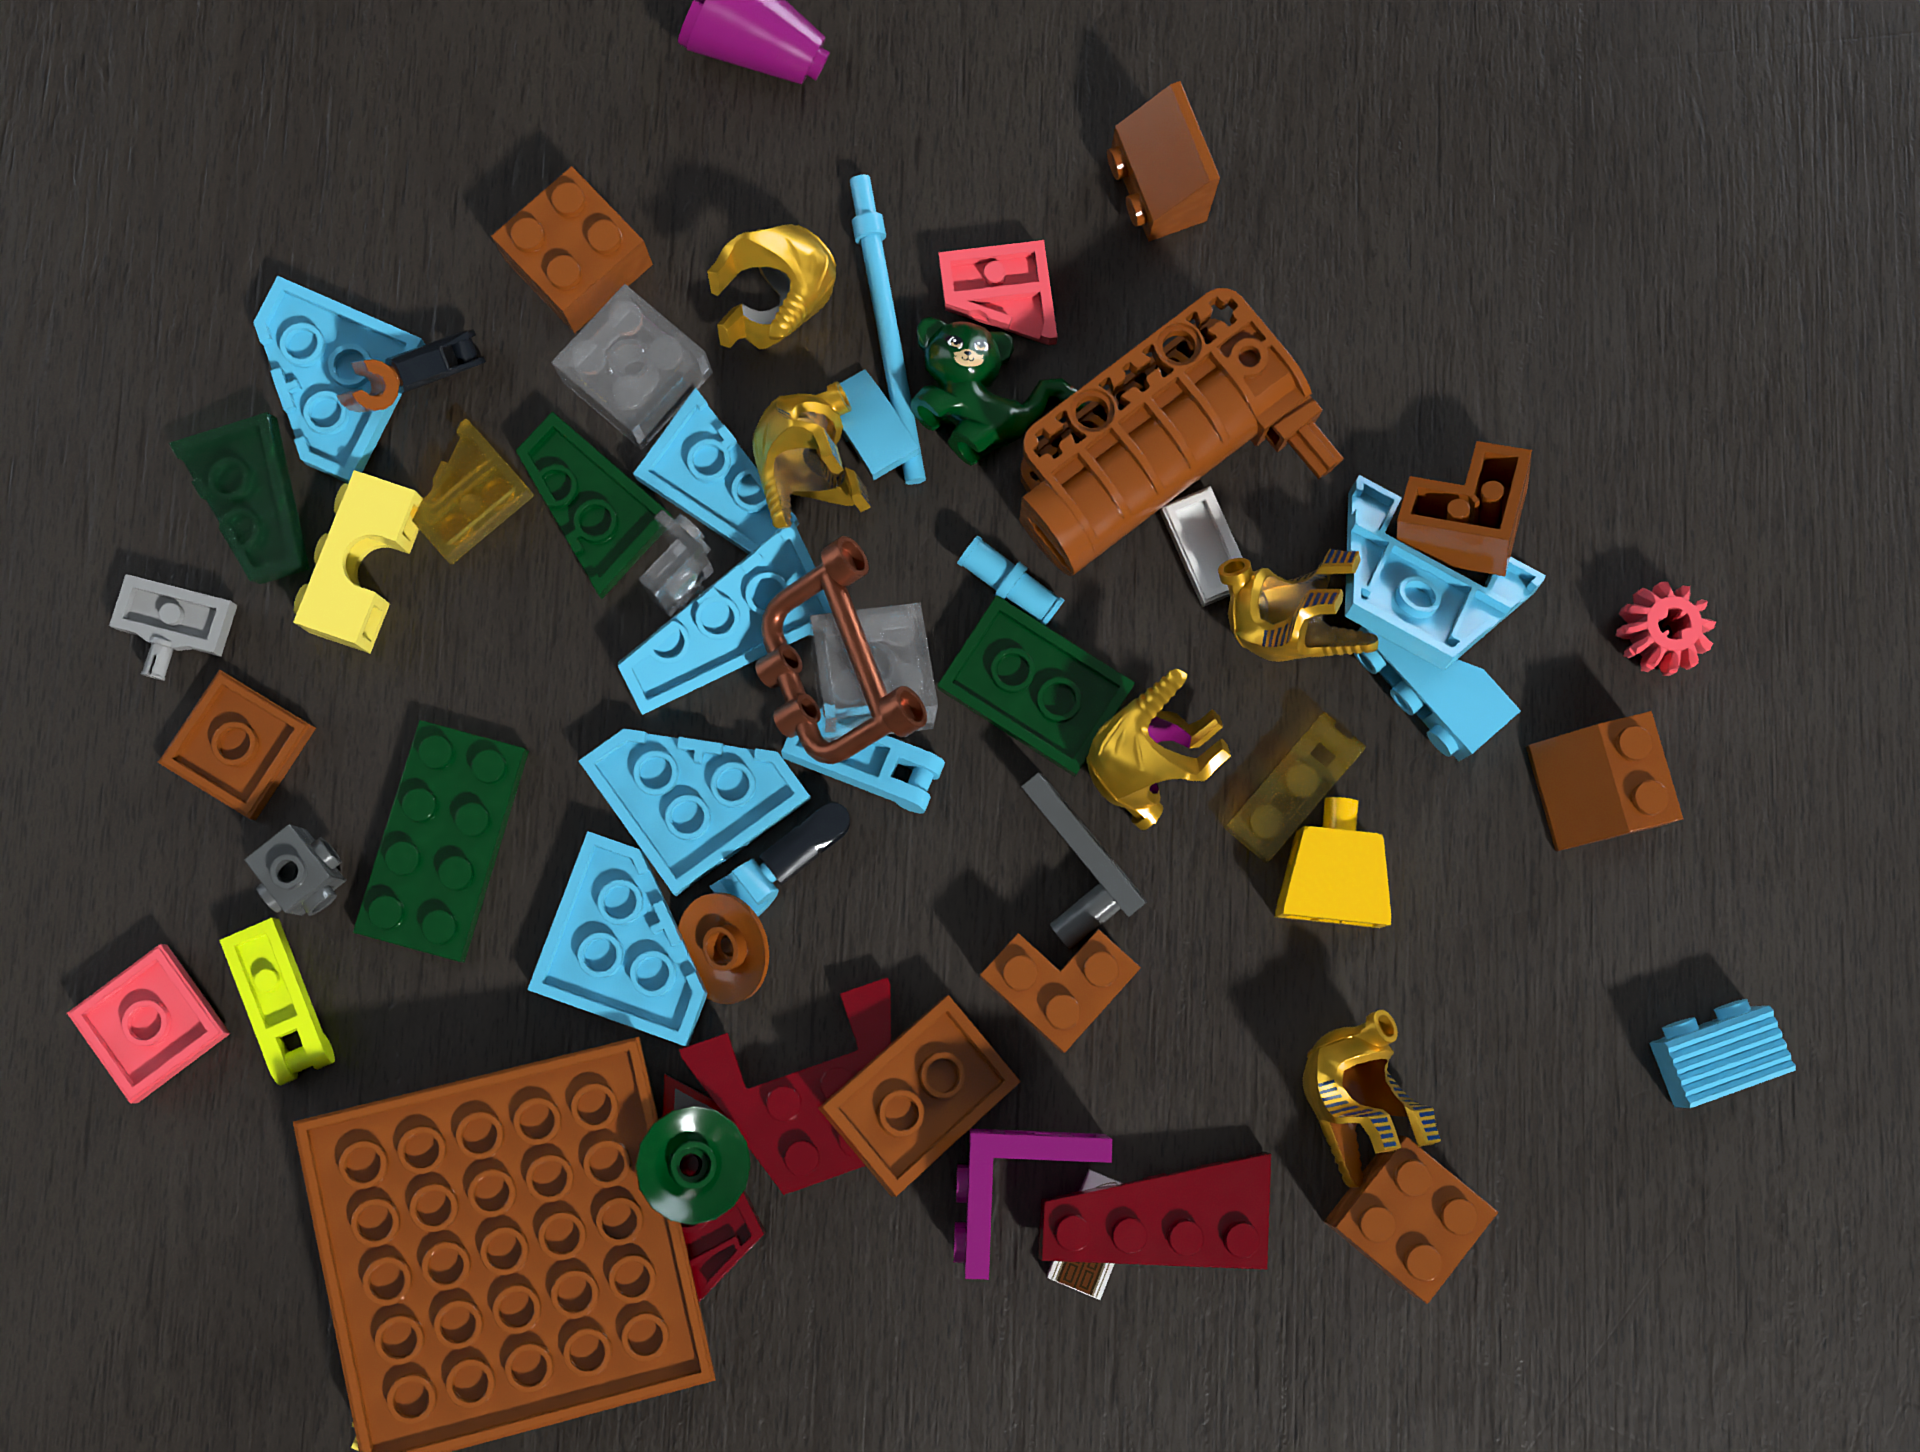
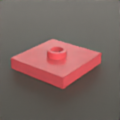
(148, 1023)

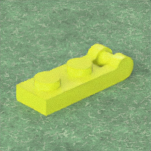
(276, 999)

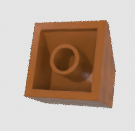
(1164, 165)
(1604, 781)

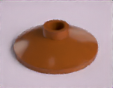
(726, 946)

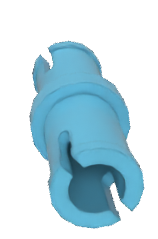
(1010, 581)

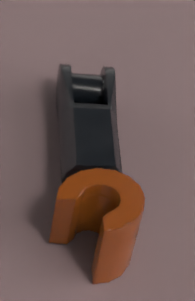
(410, 371)

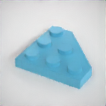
(310, 357)
(692, 798)
(620, 946)

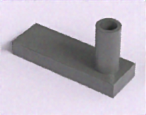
(1115, 887)

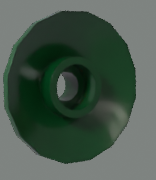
(721, 1167)

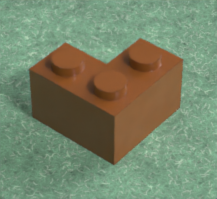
(1471, 522)
(1063, 1000)

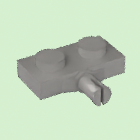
(171, 620)

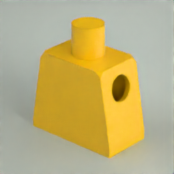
(1336, 872)

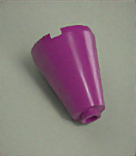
(756, 36)

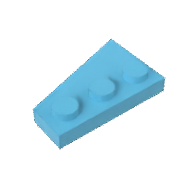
(709, 476)

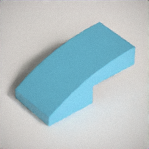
(875, 427)

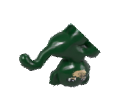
(964, 364)

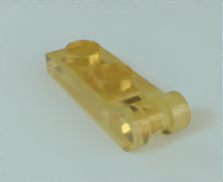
(1293, 789)

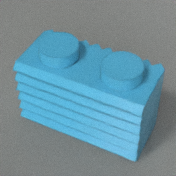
(1721, 1054)

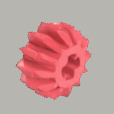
(1676, 612)

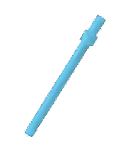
(869, 233)

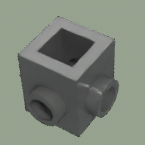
(296, 872)

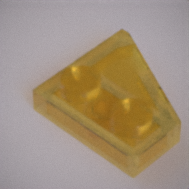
(469, 496)

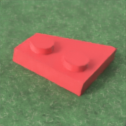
(1001, 288)

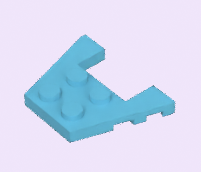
(1414, 596)

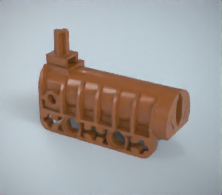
(1168, 434)

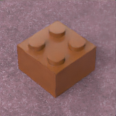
(572, 249)
(1411, 1218)

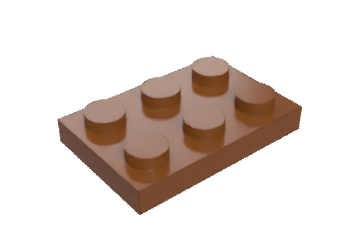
(919, 1095)

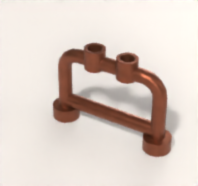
(891, 712)

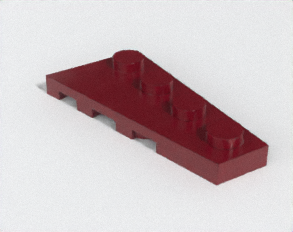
(1173, 1219)

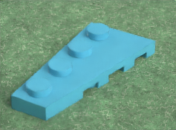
(722, 625)

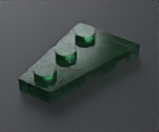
(250, 491)

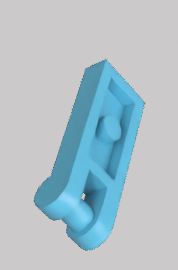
(874, 769)

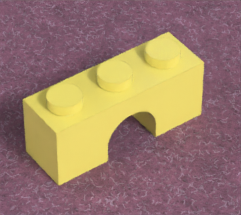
(367, 518)

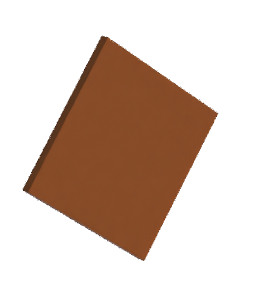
(500, 1254)

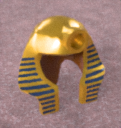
(1351, 1085)

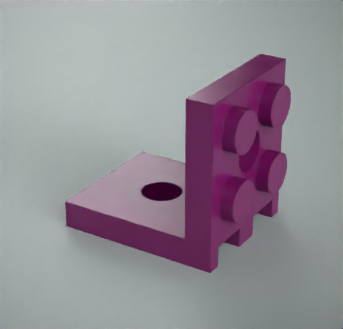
(976, 1180)

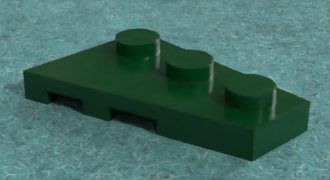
(593, 501)

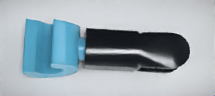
(785, 858)

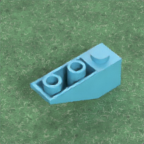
(1456, 703)

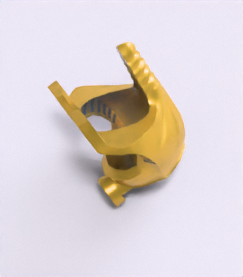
(800, 454)
(1285, 617)

